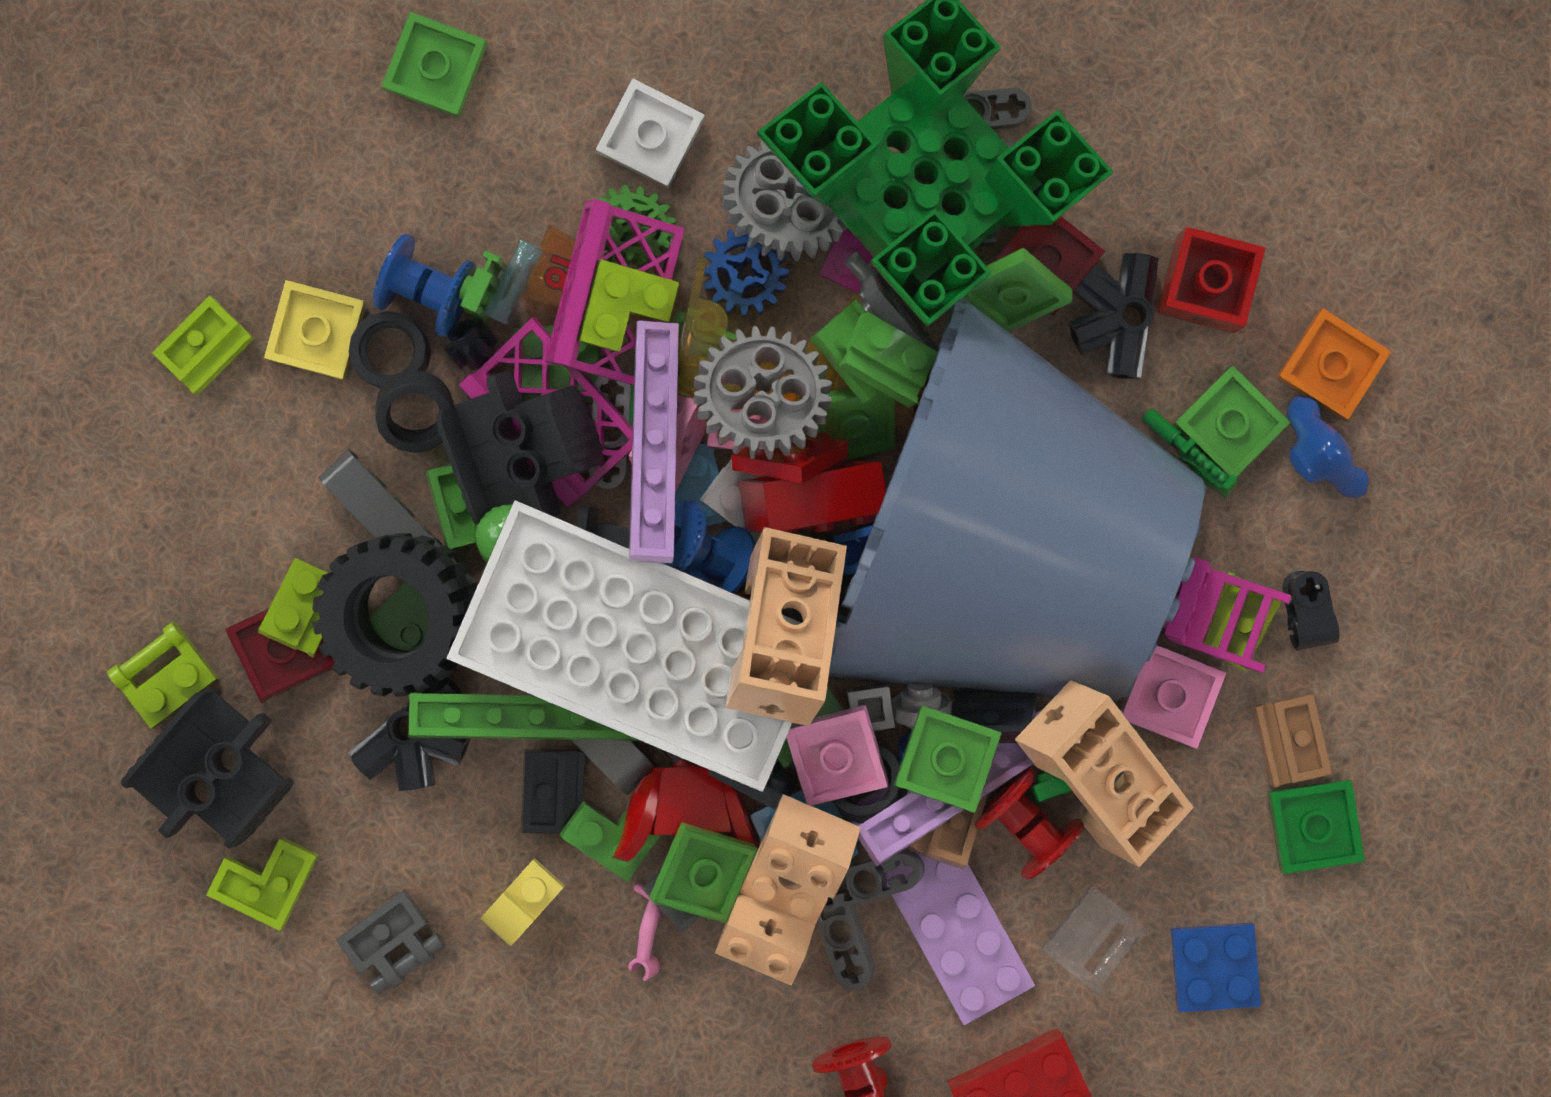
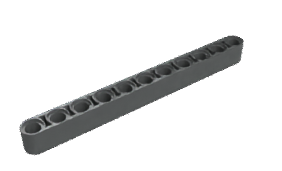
(383, 515)

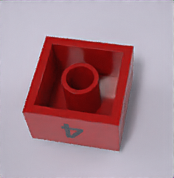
(1211, 280)

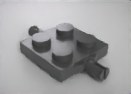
(884, 301)

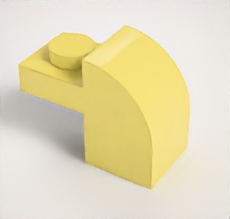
(522, 902)

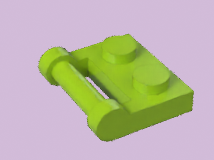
(169, 687)

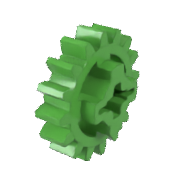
(621, 231)

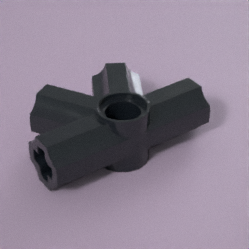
(1107, 324)
(409, 755)

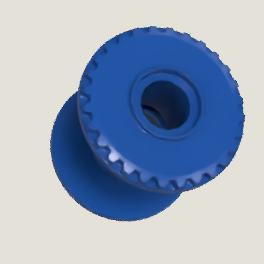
(421, 284)
(720, 557)

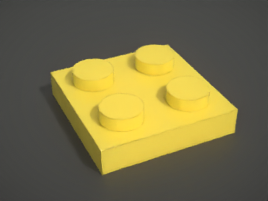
(314, 330)

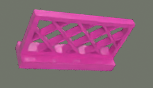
(588, 248)
(572, 487)

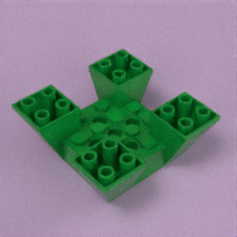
(849, 168)

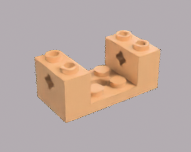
(783, 664)
(1087, 745)
(787, 889)

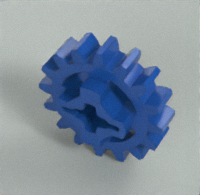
(763, 280)

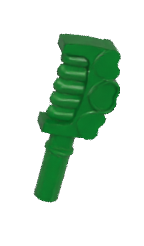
(1191, 454)

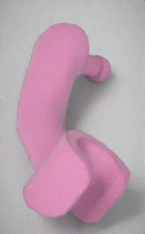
(646, 937)

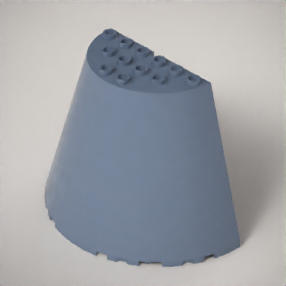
(1017, 534)

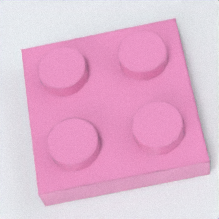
(1174, 696)
(837, 756)

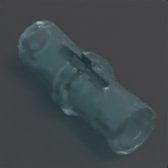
(500, 305)

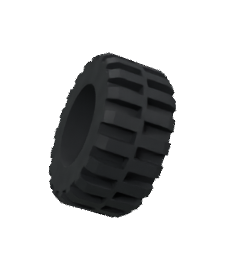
(347, 625)

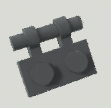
(383, 931)

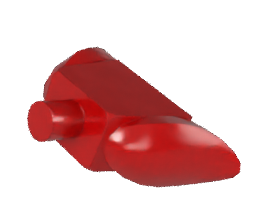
(677, 796)

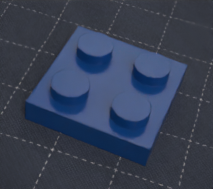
(1215, 967)

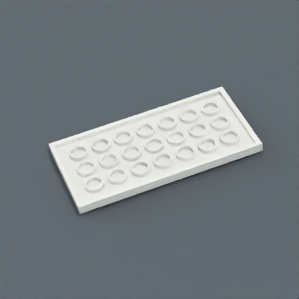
(617, 643)

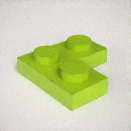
(615, 295)
(268, 894)

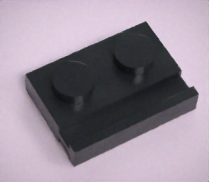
(996, 710)
(551, 788)

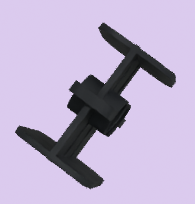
(493, 458)
(192, 752)

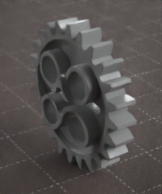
(783, 199)
(786, 419)

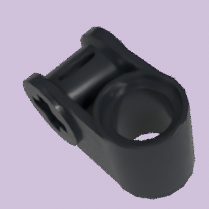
(1310, 614)

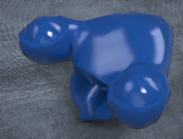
(1322, 451)

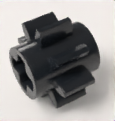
(470, 344)

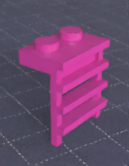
(1197, 608)

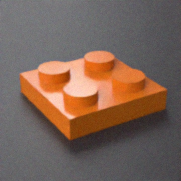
(1333, 364)

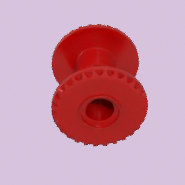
(1030, 825)
(856, 1066)

